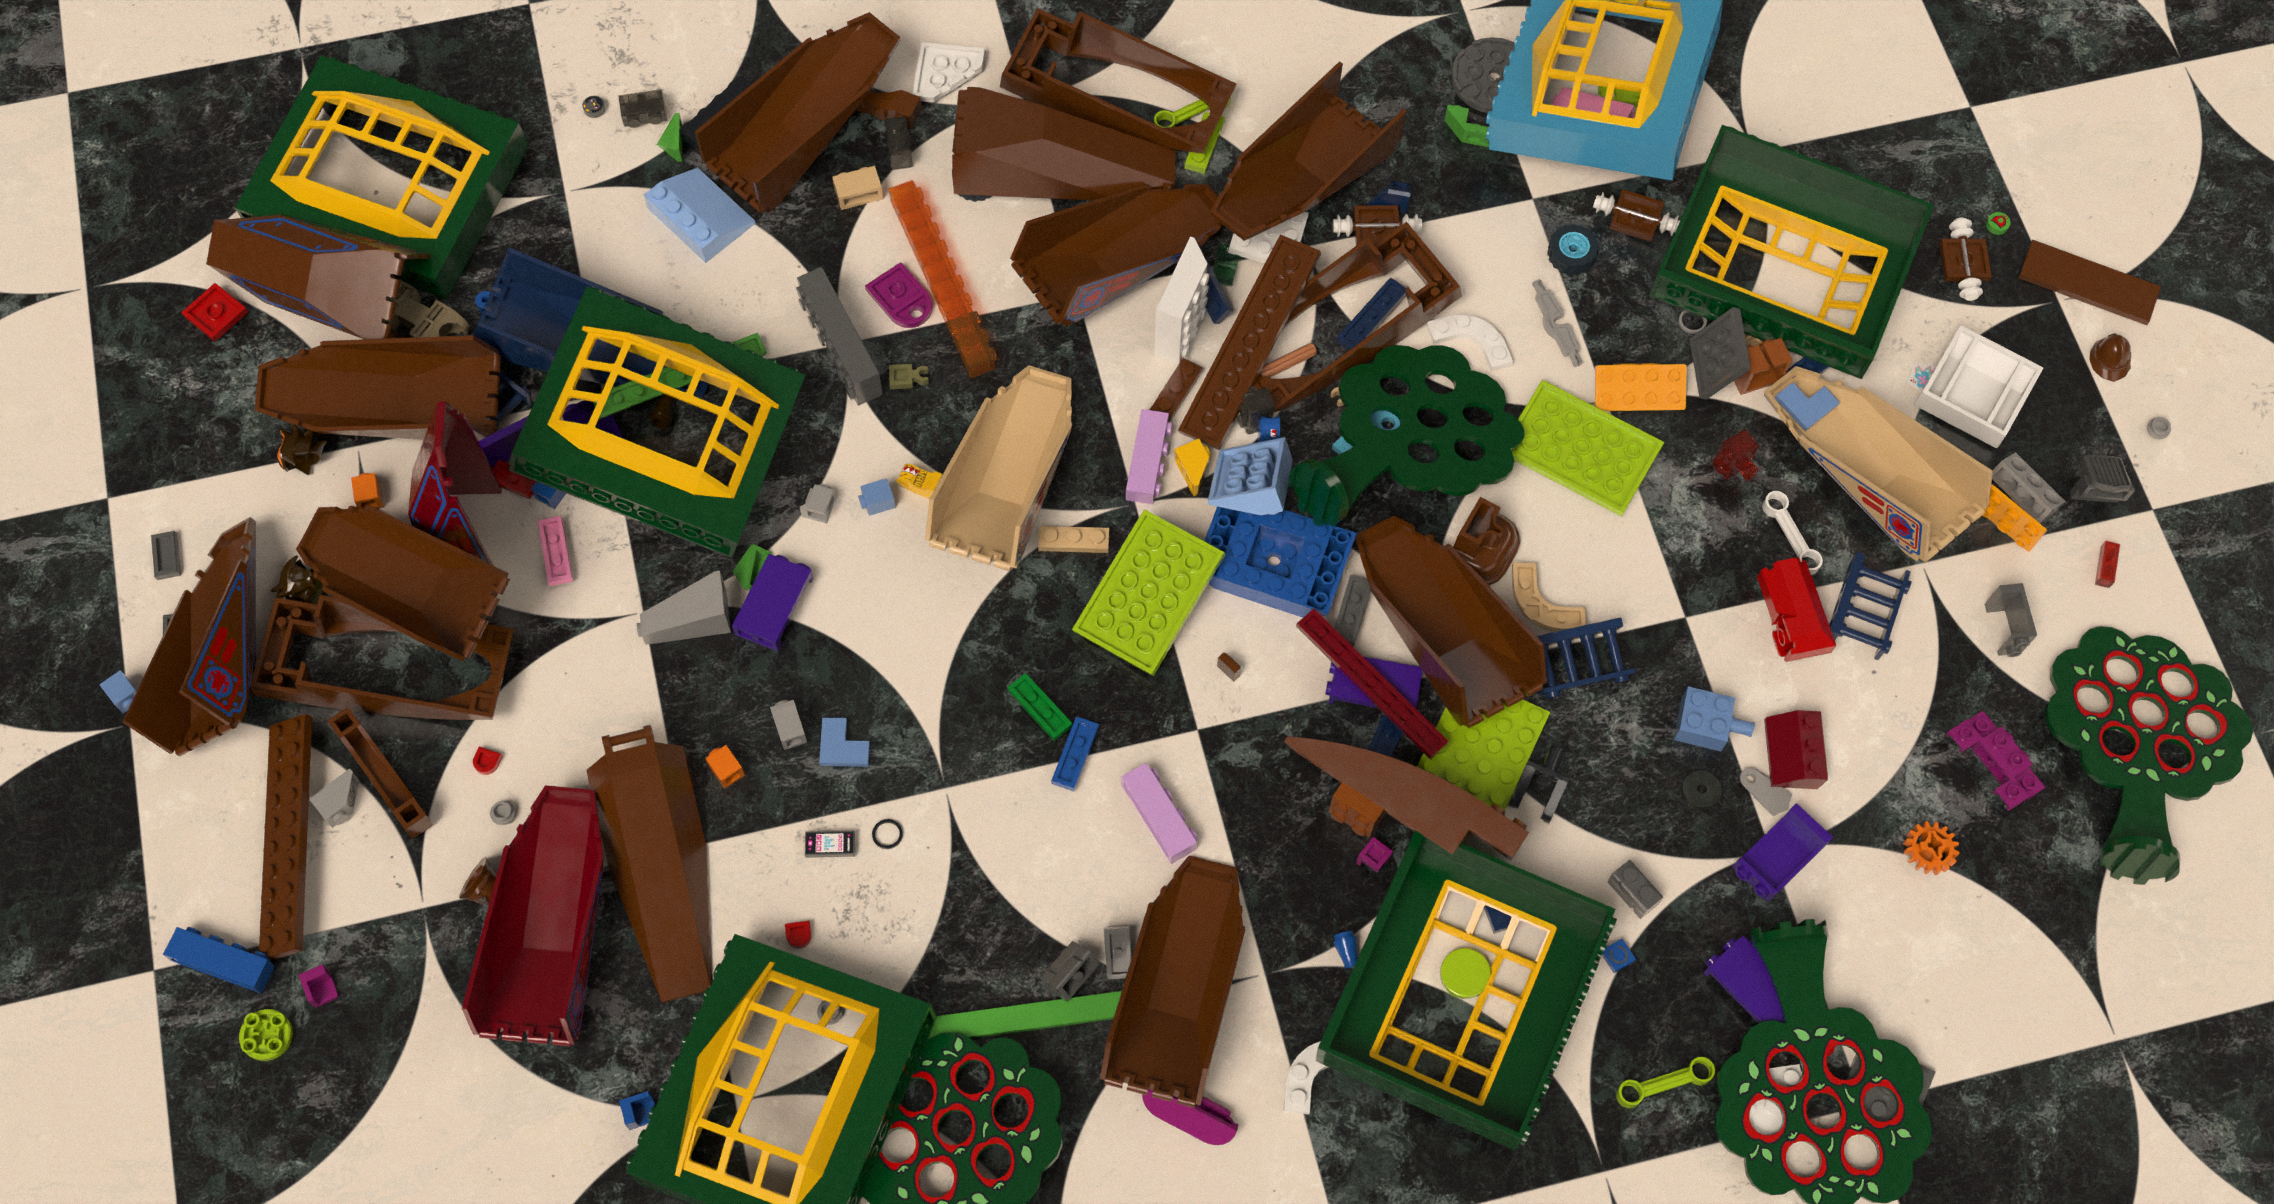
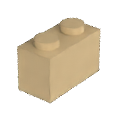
(857, 187)

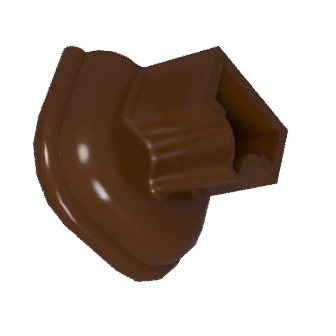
(1488, 541)

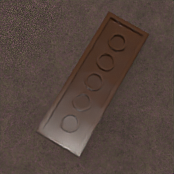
(2089, 282)

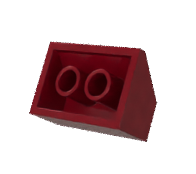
(1796, 750)

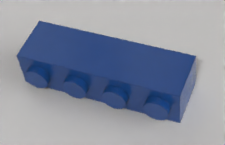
(218, 959)

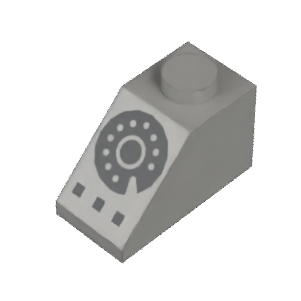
(337, 799)

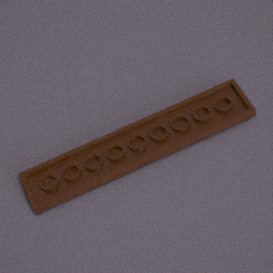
(1249, 341)
(285, 838)

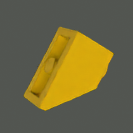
(1193, 463)

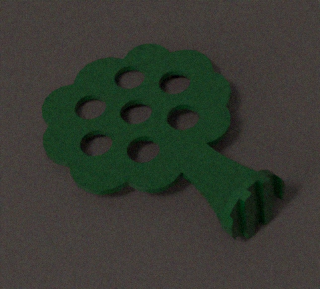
(1333, 485)

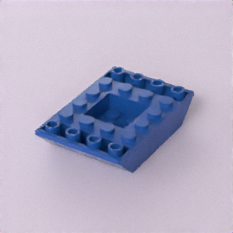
(1308, 554)

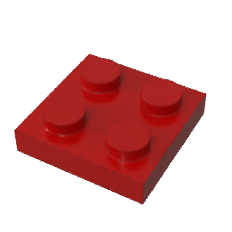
(214, 312)

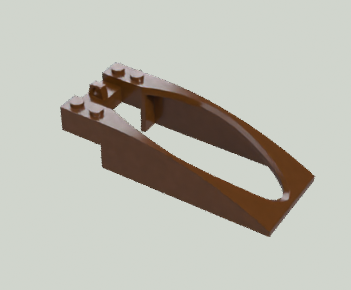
(1102, 42)
(1355, 266)
(336, 618)
(1415, 796)

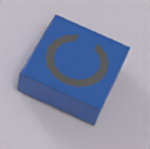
(1618, 956)

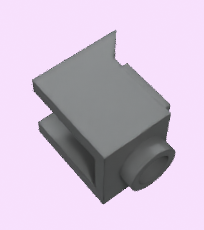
(818, 503)

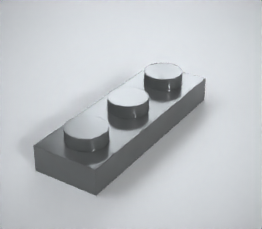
(1352, 608)

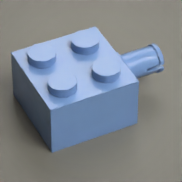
(1708, 719)

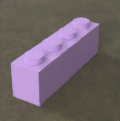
(1147, 456)
(1159, 813)

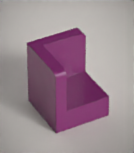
(1374, 855)
(318, 986)

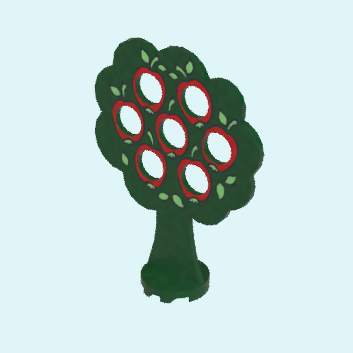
(2140, 836)
(1809, 1032)
(1031, 1144)

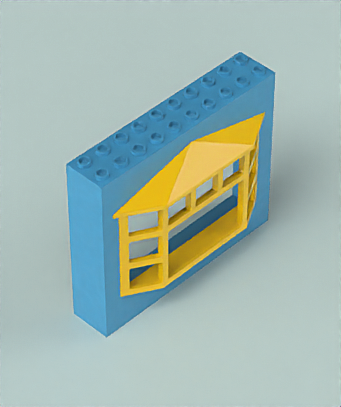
(1668, 96)

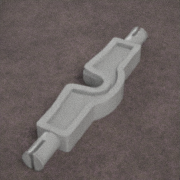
(1561, 333)

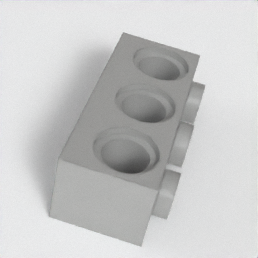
(2026, 488)

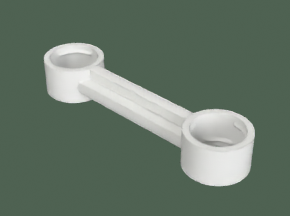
(1790, 529)

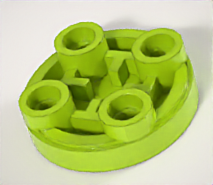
(1465, 973)
(265, 1034)

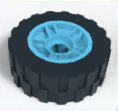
(1570, 239)

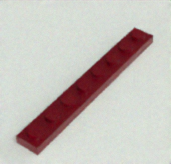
(1372, 684)

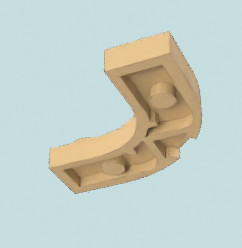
(1535, 607)

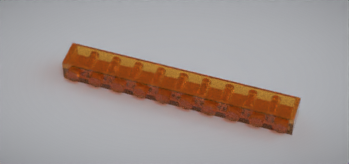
(942, 279)

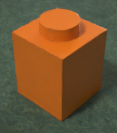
(367, 490)
(724, 766)

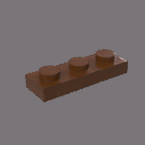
(1177, 388)

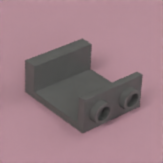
(2014, 602)

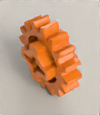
(1938, 843)

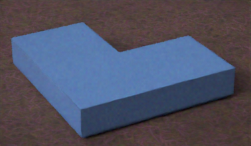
(1804, 410)
(838, 751)

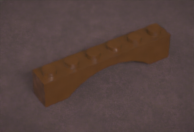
(892, 105)
(380, 772)

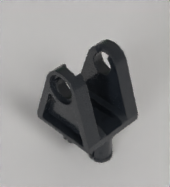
(1547, 769)

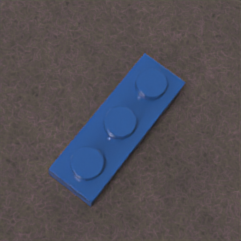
(1075, 754)

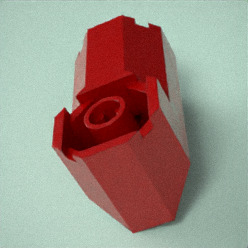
(1795, 610)

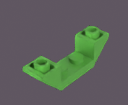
(1468, 133)

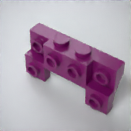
(2001, 757)

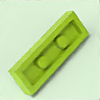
(1198, 161)

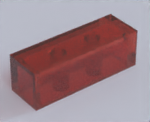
(2107, 564)

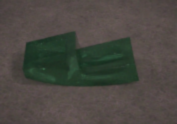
(1225, 265)

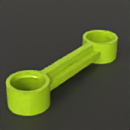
(1182, 114)
(1665, 1082)

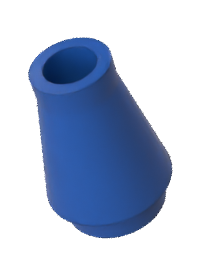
(1347, 948)

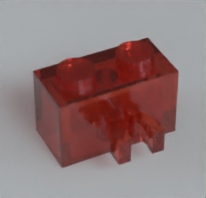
(1736, 456)

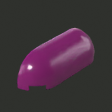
(1206, 1122)

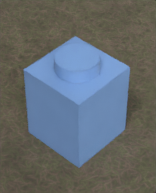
(876, 497)
(119, 690)

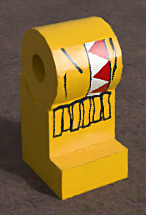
(918, 480)

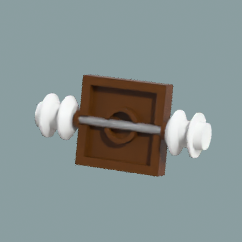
(1636, 215)
(1374, 222)
(1965, 259)

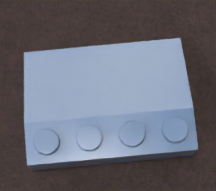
(698, 212)
(1252, 477)

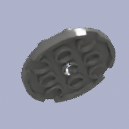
(1472, 71)

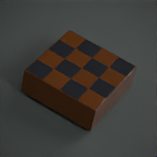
(1229, 666)

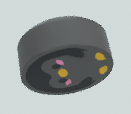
(593, 106)

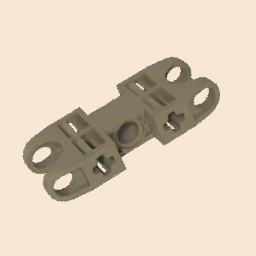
(424, 321)

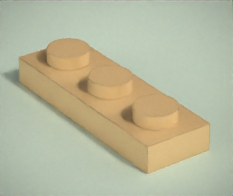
(1073, 539)

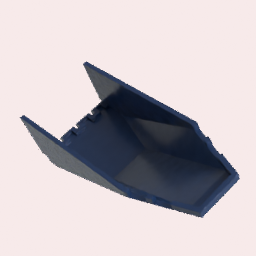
(535, 312)

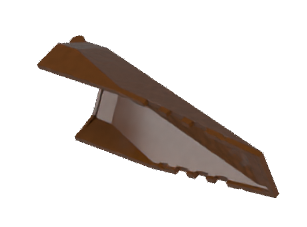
(657, 857)

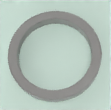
(1689, 330)

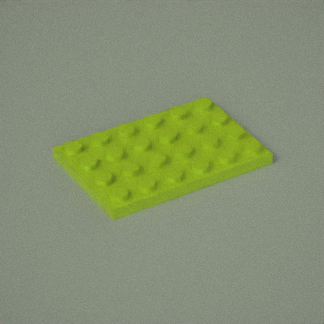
(1584, 448)
(1148, 592)
(1489, 755)

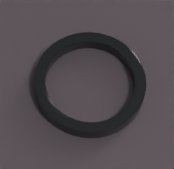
(887, 846)

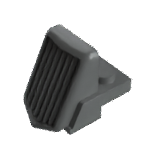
(2102, 480)

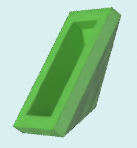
(671, 139)
(750, 566)

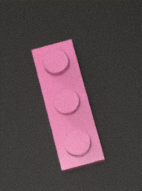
(555, 551)

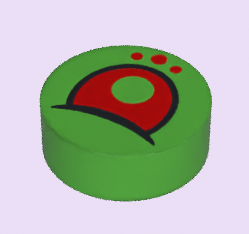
(1998, 223)

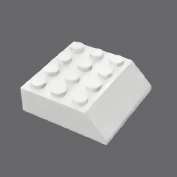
(1182, 305)
(1979, 386)

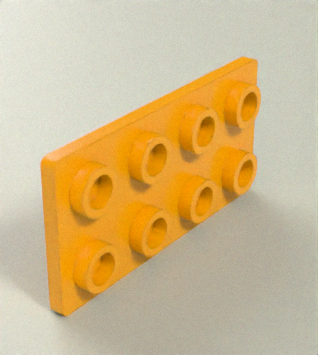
(1640, 387)
(2013, 520)

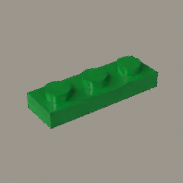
(1039, 707)

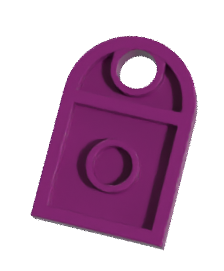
(900, 295)

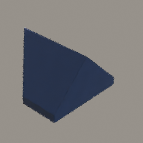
(1394, 194)

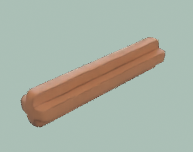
(1288, 360)

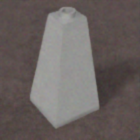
(688, 614)

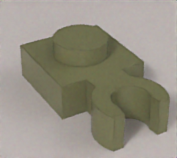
(903, 376)

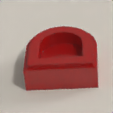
(486, 761)
(798, 934)

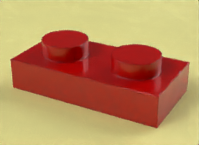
(512, 481)

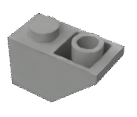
(788, 724)

